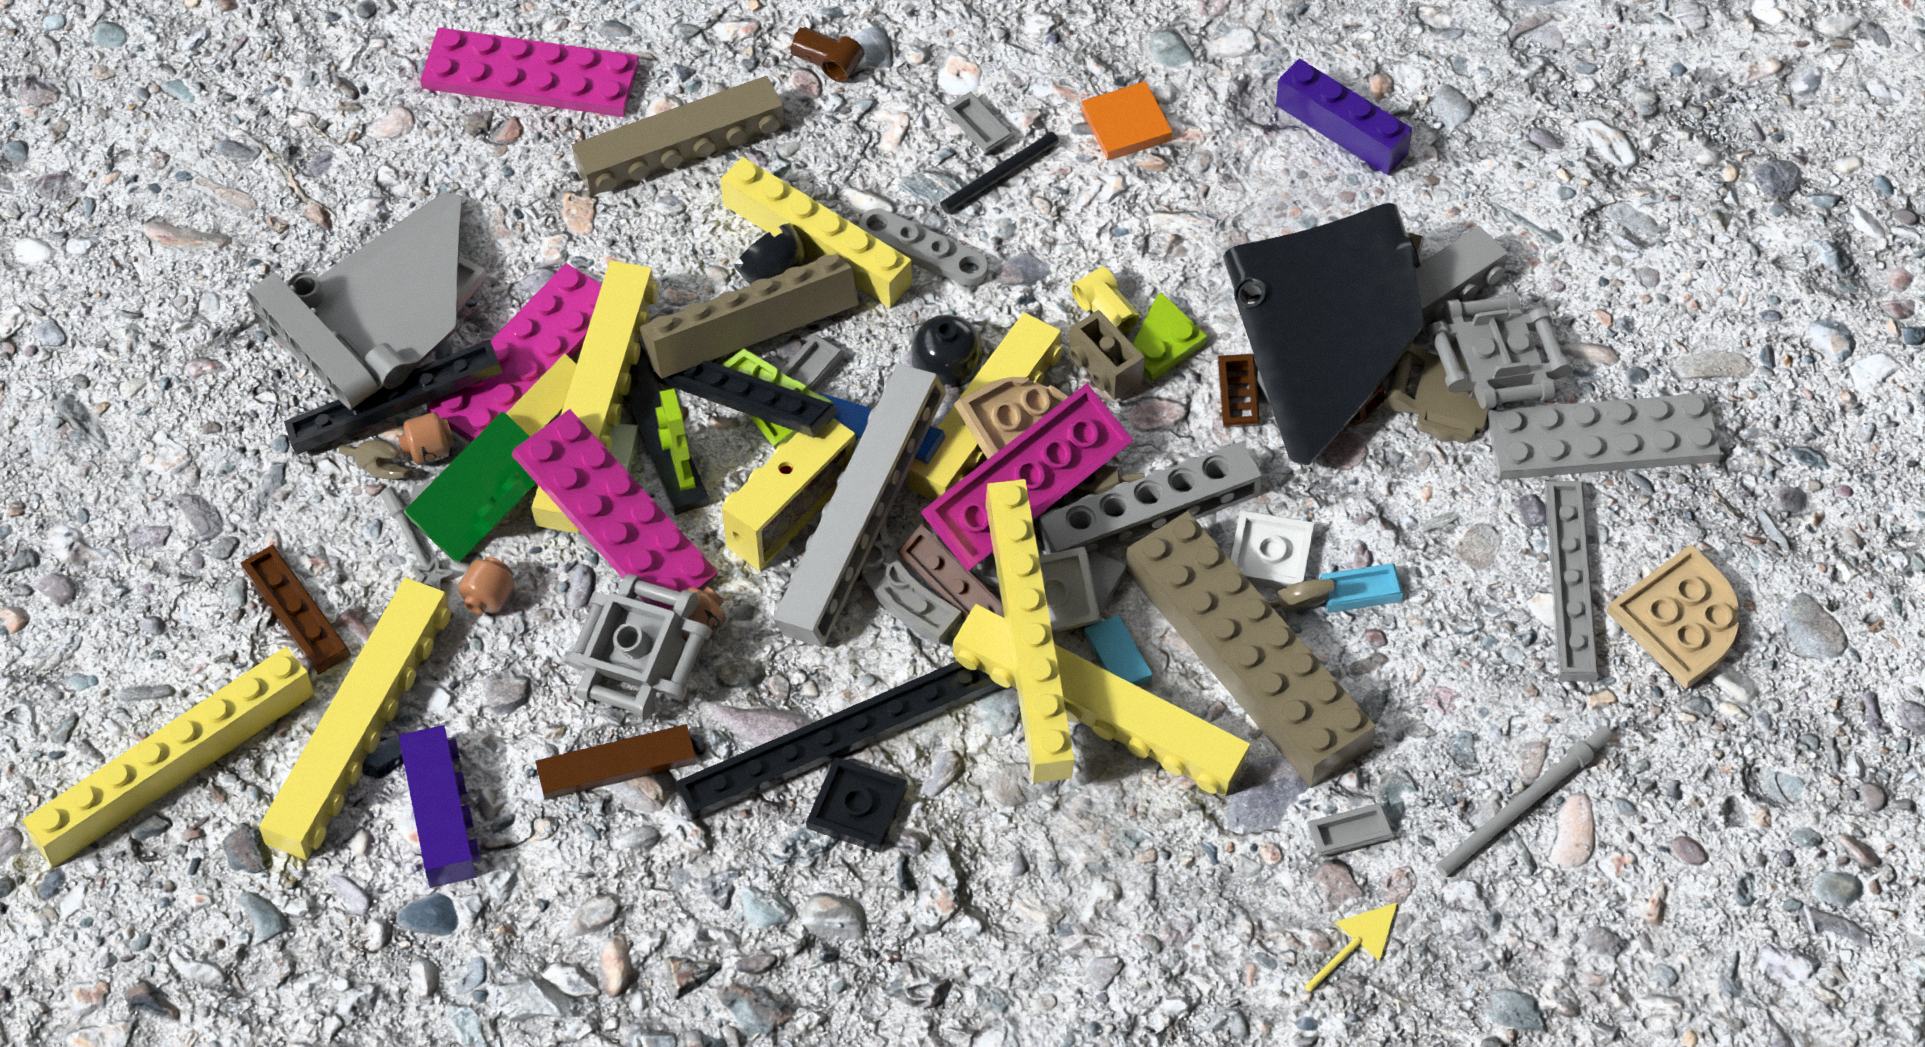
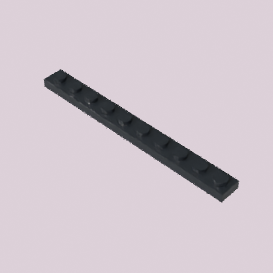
(831, 737)

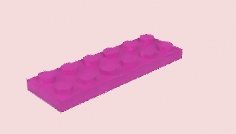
(530, 72)
(526, 348)
(1051, 458)
(611, 507)

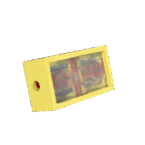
(786, 493)

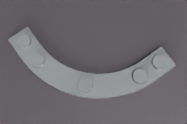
(904, 595)

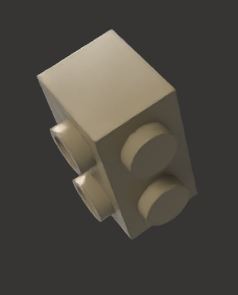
(1106, 355)

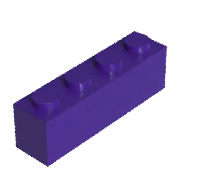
(1343, 116)
(438, 807)

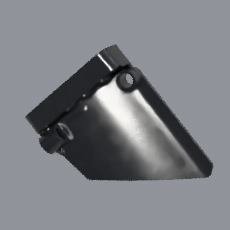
(1327, 319)

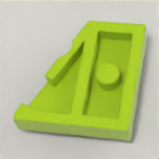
(1166, 338)
(673, 437)

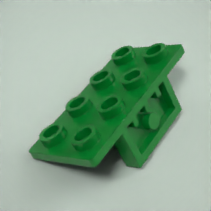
(473, 490)

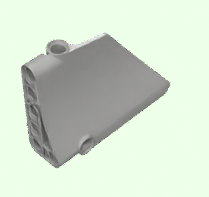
(374, 310)

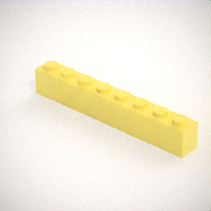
(605, 365)
(1029, 631)
(1114, 708)
(355, 719)
(168, 757)

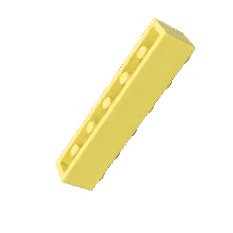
(772, 202)
(1024, 352)

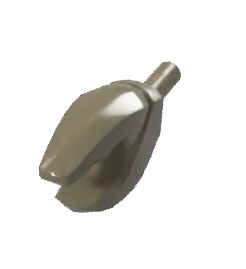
(373, 457)
(1103, 480)
(1303, 595)

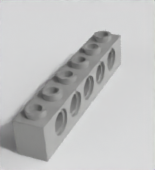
(1204, 496)

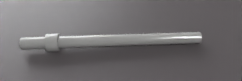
(1577, 756)

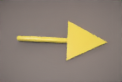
(1367, 930)

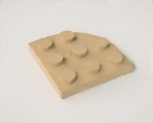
(1005, 410)
(1681, 615)

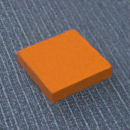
(1126, 120)

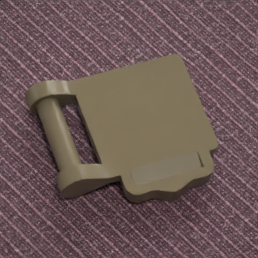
(1440, 412)

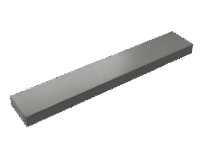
(1571, 581)

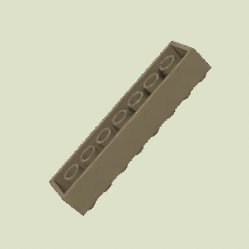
(1250, 649)

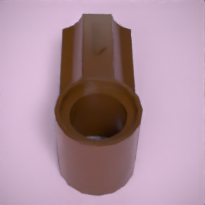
(834, 56)

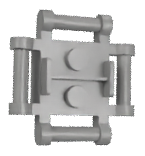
(1496, 352)
(637, 645)

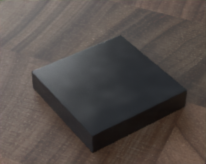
(857, 804)

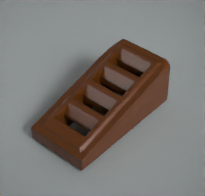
(1238, 363)

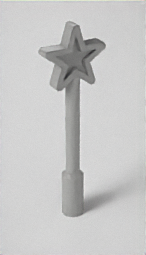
(428, 573)

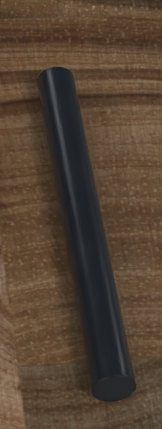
(999, 172)

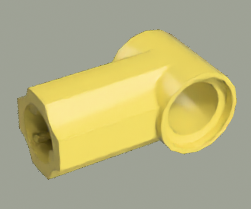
(1101, 292)

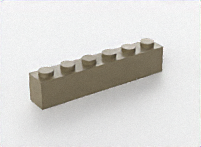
(678, 135)
(749, 315)

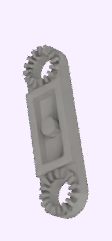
(926, 247)

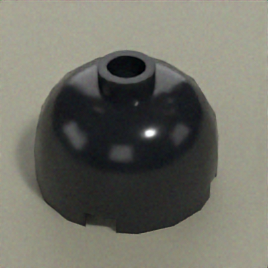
(773, 255)
(948, 348)

